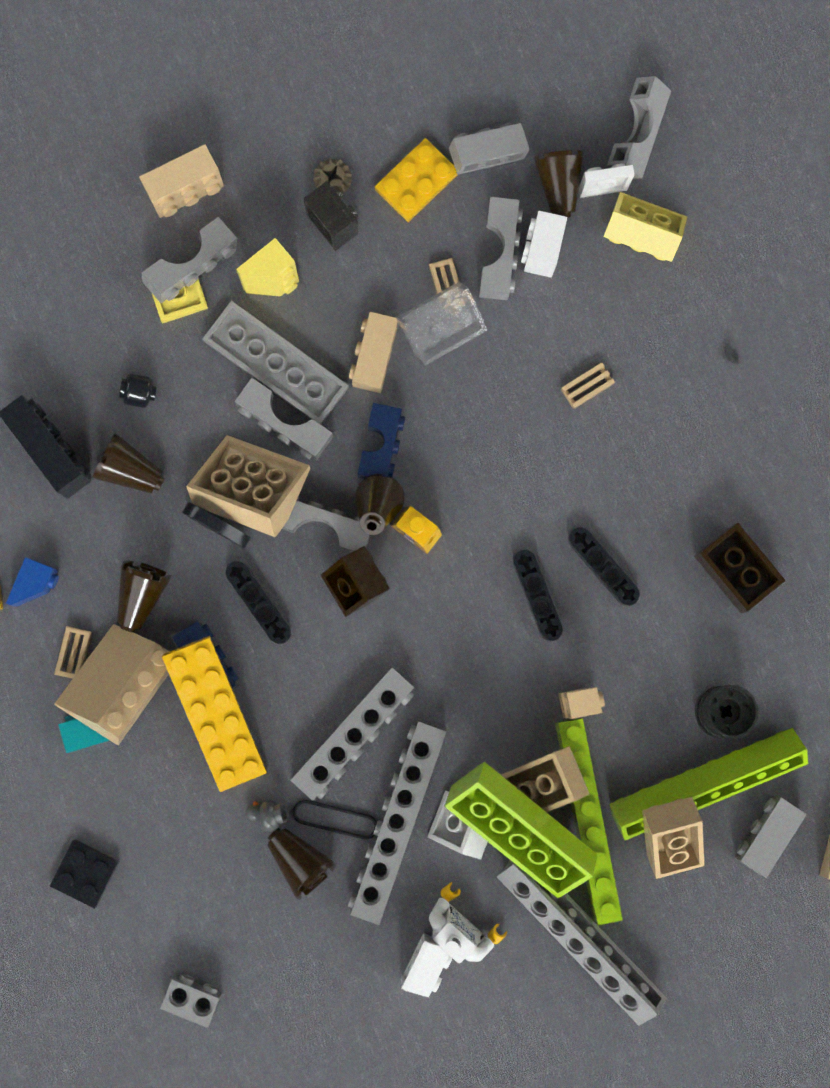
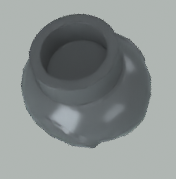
(269, 813)

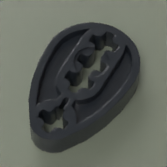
(216, 524)

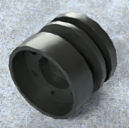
(739, 707)

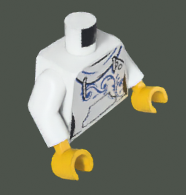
(458, 935)

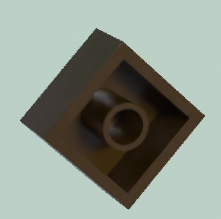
(355, 581)

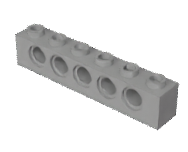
(306, 779)

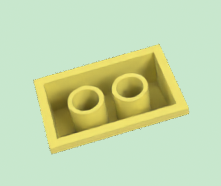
(645, 227)
(269, 271)

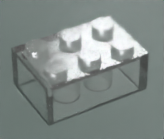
(442, 323)

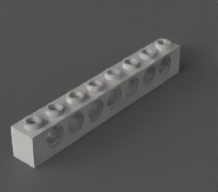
(373, 909)
(587, 945)

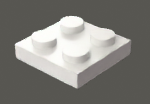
(606, 181)

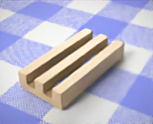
(441, 264)
(604, 375)
(83, 652)

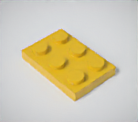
(416, 180)

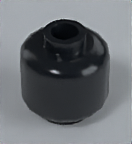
(137, 390)

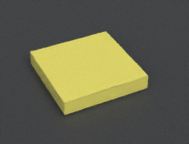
(185, 303)

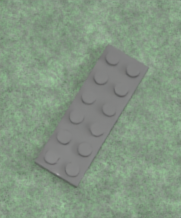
(275, 363)

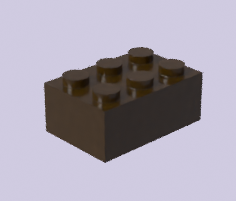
(739, 568)

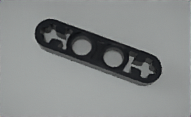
(606, 564)
(534, 596)
(260, 601)

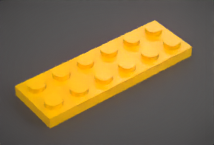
(214, 713)

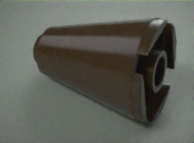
(560, 180)
(127, 467)
(378, 502)
(139, 593)
(298, 861)

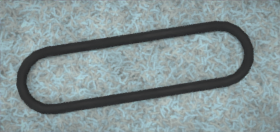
(336, 809)

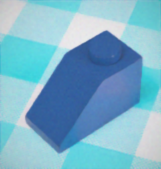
(32, 582)

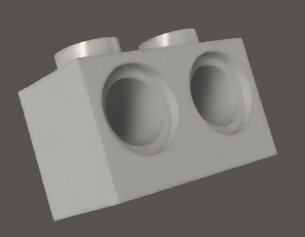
(189, 1007)

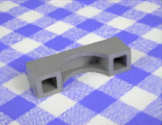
(649, 103)
(502, 220)
(167, 278)
(309, 437)
(348, 530)

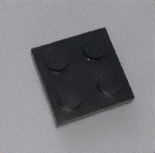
(84, 874)

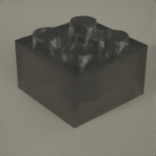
(331, 215)

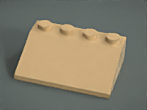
(249, 485)
(115, 683)

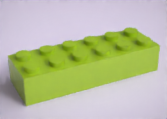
(521, 830)

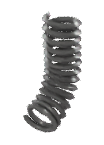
(729, 353)

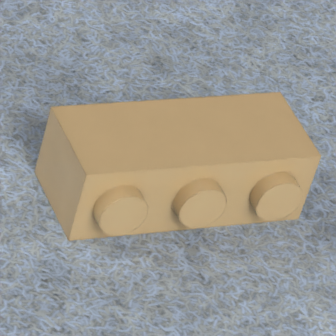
(374, 352)

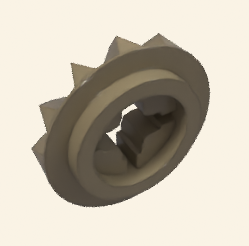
(342, 172)

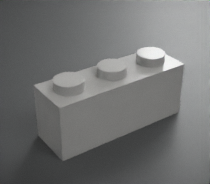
(488, 148)
(770, 835)

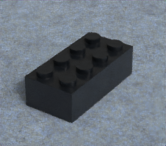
(43, 445)

